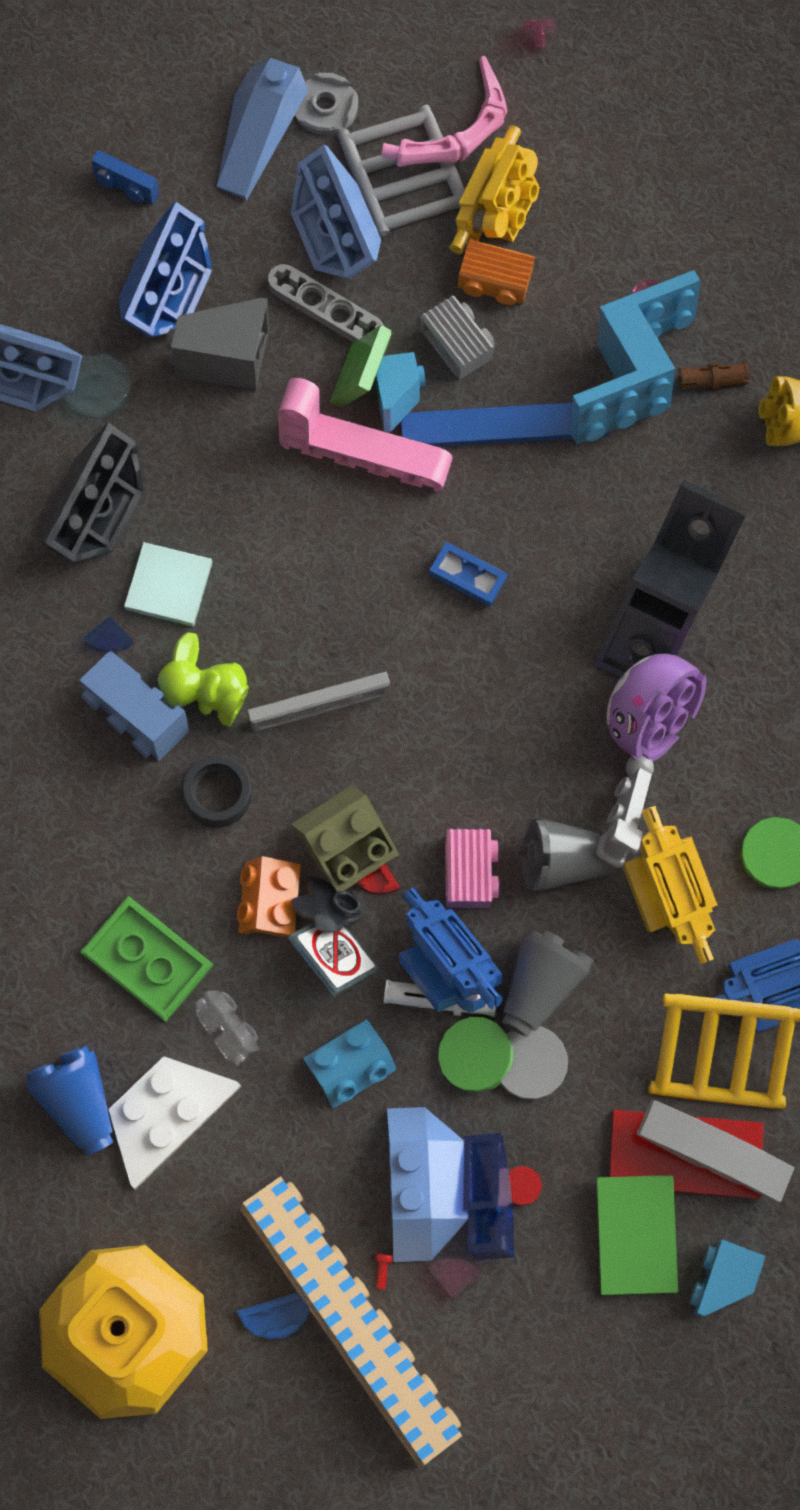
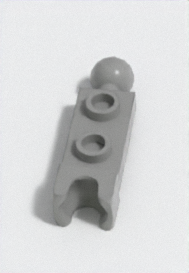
(626, 814)

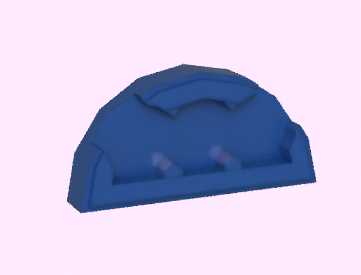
(276, 1317)

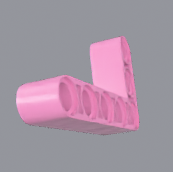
(356, 445)

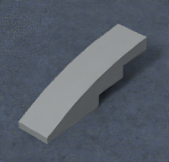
(715, 1150)

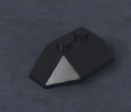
(95, 497)

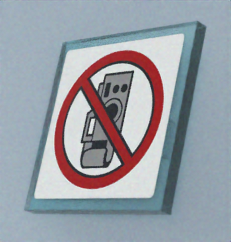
(334, 957)

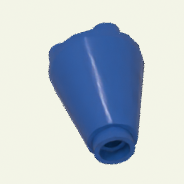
(74, 1098)

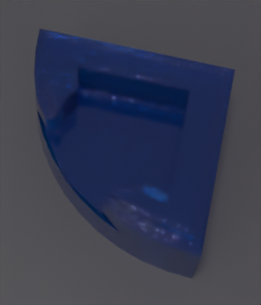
(108, 637)

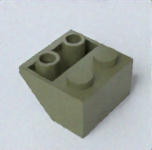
(345, 838)

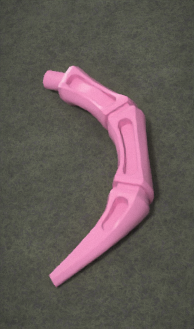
(461, 144)

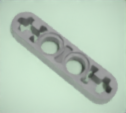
(329, 302)

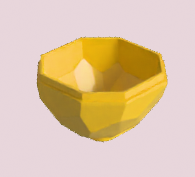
(160, 1339)

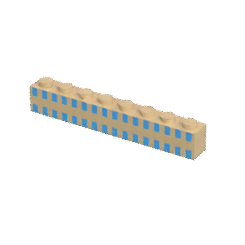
(351, 1322)

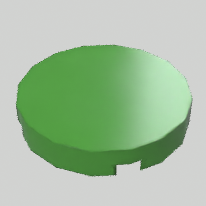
(773, 853)
(476, 1054)

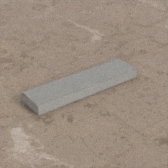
(319, 701)

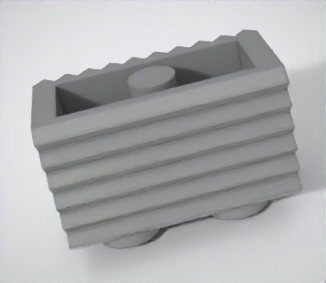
(457, 337)

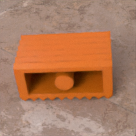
(495, 273)

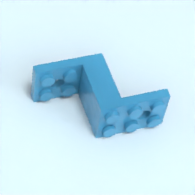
(636, 357)

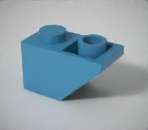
(729, 1277)

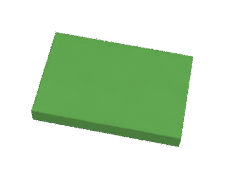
(147, 959)
(636, 1234)

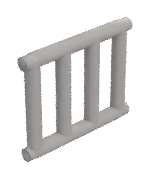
(373, 196)

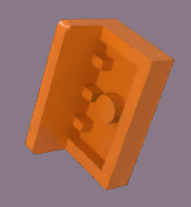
(266, 897)

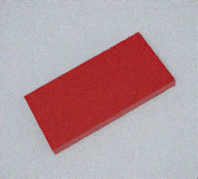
(639, 1157)

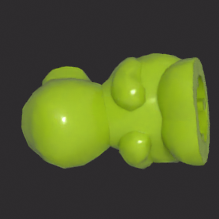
(214, 688)

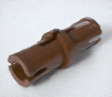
(713, 376)

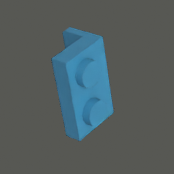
(350, 1063)

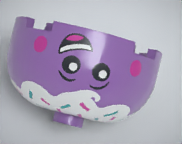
(654, 700)

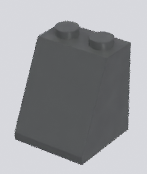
(221, 344)

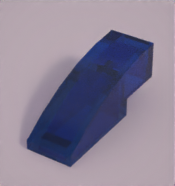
(488, 1197)

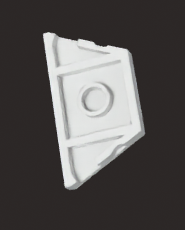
(164, 1113)

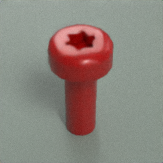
(383, 1260)

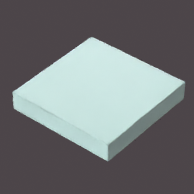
(168, 584)

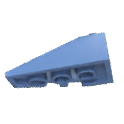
(258, 122)

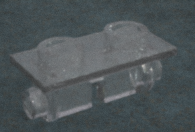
(218, 1011)

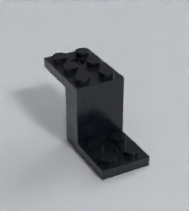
(672, 579)

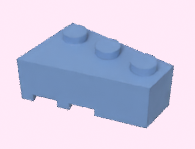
(134, 706)

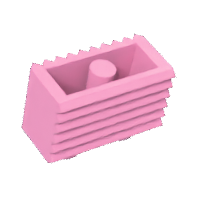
(470, 869)

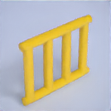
(712, 1009)

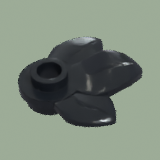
(326, 906)

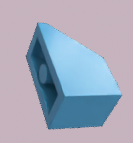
(398, 387)

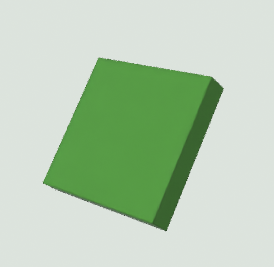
(361, 366)

